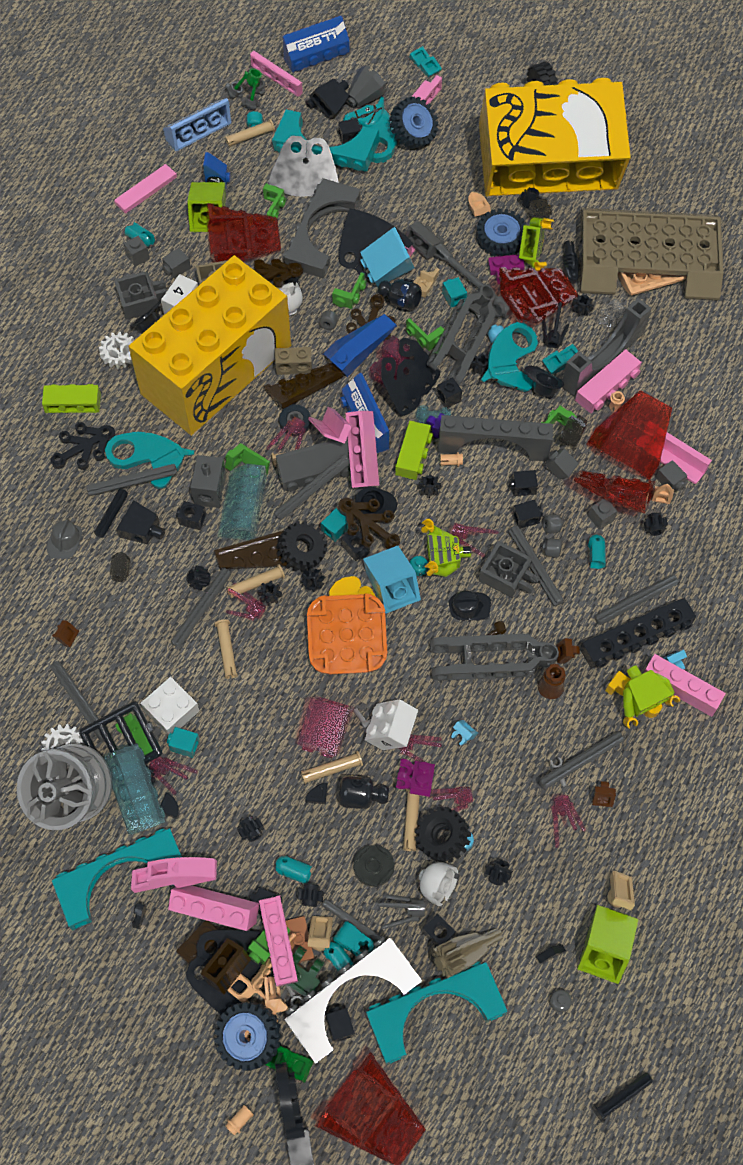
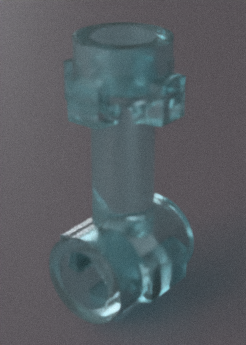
(423, 413)

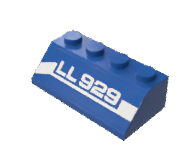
(315, 44)
(358, 397)

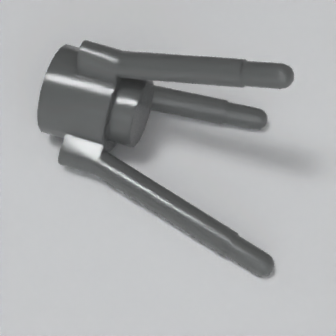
(414, 907)

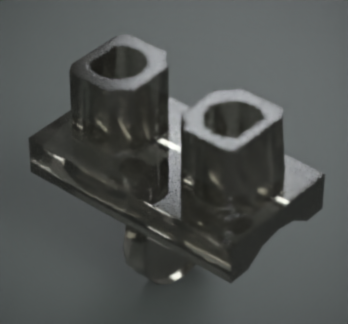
(573, 431)

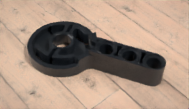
(296, 1134)

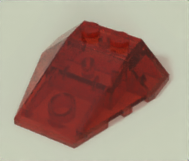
(635, 434)

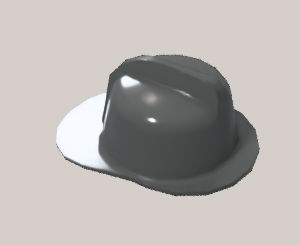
(64, 540)

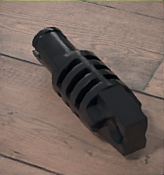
(570, 262)

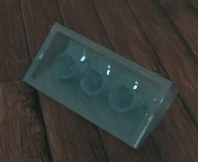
(243, 502)
(134, 789)

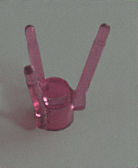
(294, 427)
(462, 531)
(254, 606)
(419, 739)
(163, 765)
(461, 796)
(564, 807)

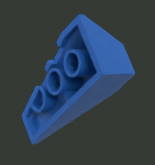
(356, 346)

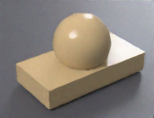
(621, 891)
(320, 932)

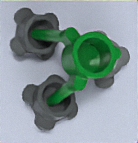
(257, 86)

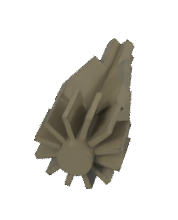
(463, 951)

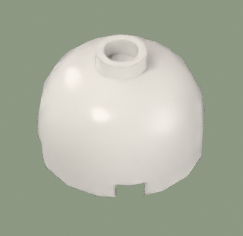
(294, 296)
(438, 882)

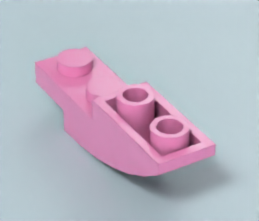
(176, 871)

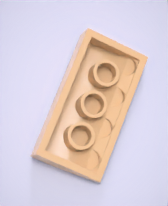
(641, 282)

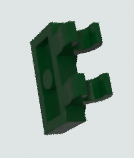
(306, 979)

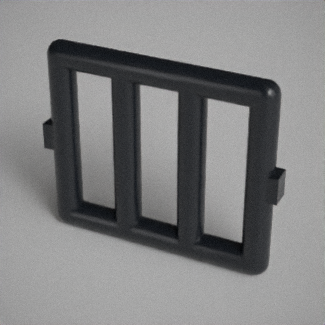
(118, 716)

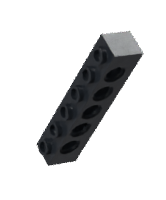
(679, 610)

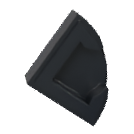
(317, 794)
(170, 806)
(140, 911)
(550, 953)

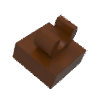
(66, 633)
(566, 651)
(604, 795)

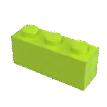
(71, 398)
(414, 450)

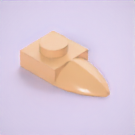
(478, 204)
(663, 494)

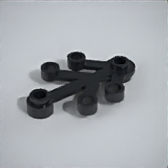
(84, 445)

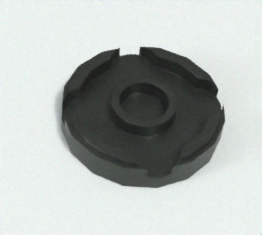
(368, 868)

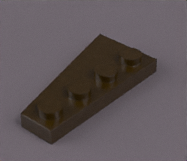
(302, 385)
(251, 554)

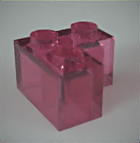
(389, 348)

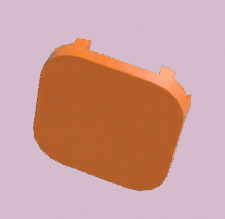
(347, 634)

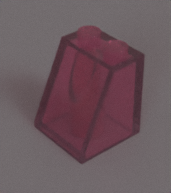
(325, 726)

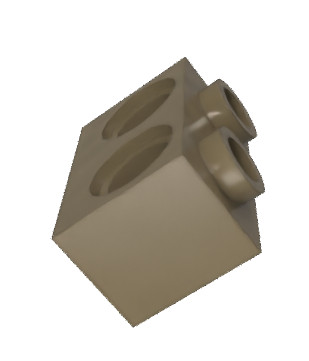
(293, 360)

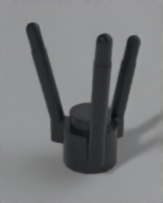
(553, 338)

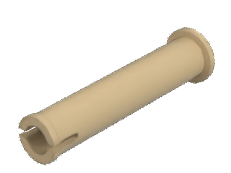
(250, 133)
(257, 580)
(226, 648)
(332, 767)
(411, 821)

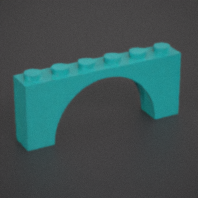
(353, 154)
(76, 887)
(472, 985)

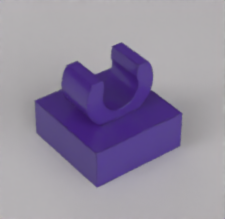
(435, 425)

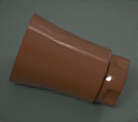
(552, 682)

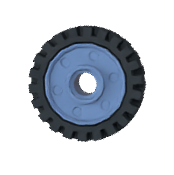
(413, 122)
(500, 232)
(231, 1036)

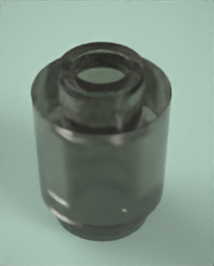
(120, 567)

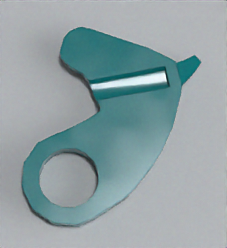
(504, 355)

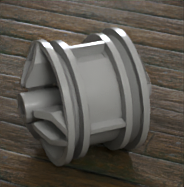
(43, 799)

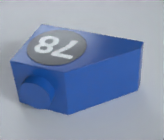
(215, 170)

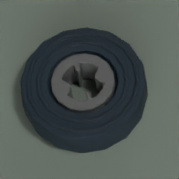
(297, 411)

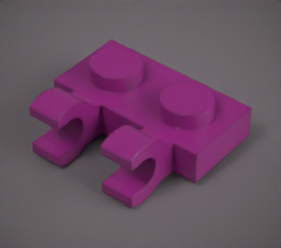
(504, 261)
(421, 778)

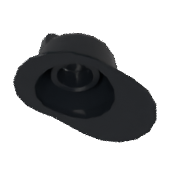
(147, 320)
(543, 382)
(385, 498)
(470, 605)

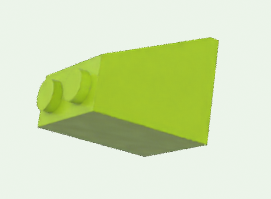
(198, 197)
(608, 944)

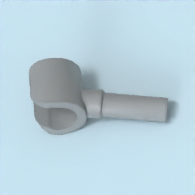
(364, 723)
(553, 767)
(293, 995)

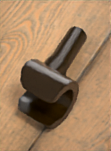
(499, 628)

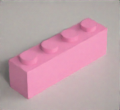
(608, 381)
(362, 449)
(687, 686)
(214, 907)

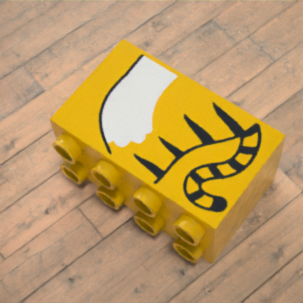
(553, 137)
(211, 344)

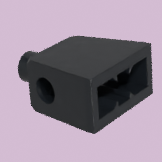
(330, 97)
(139, 524)

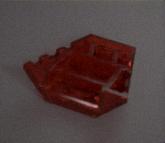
(240, 234)
(535, 293)
(621, 491)
(372, 1114)

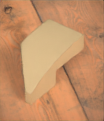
(426, 280)

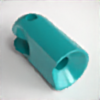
(136, 230)
(597, 551)
(293, 869)
(338, 957)

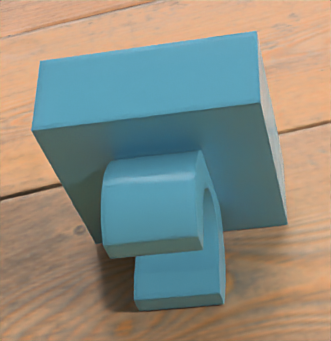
(676, 657)
(465, 731)

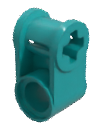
(351, 938)

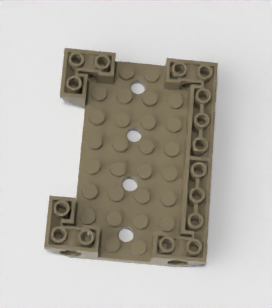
(651, 256)

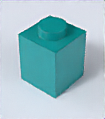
(453, 291)
(334, 525)
(183, 742)

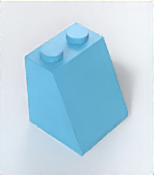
(386, 258)
(392, 578)

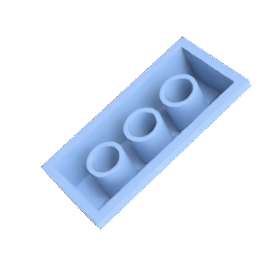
(198, 124)

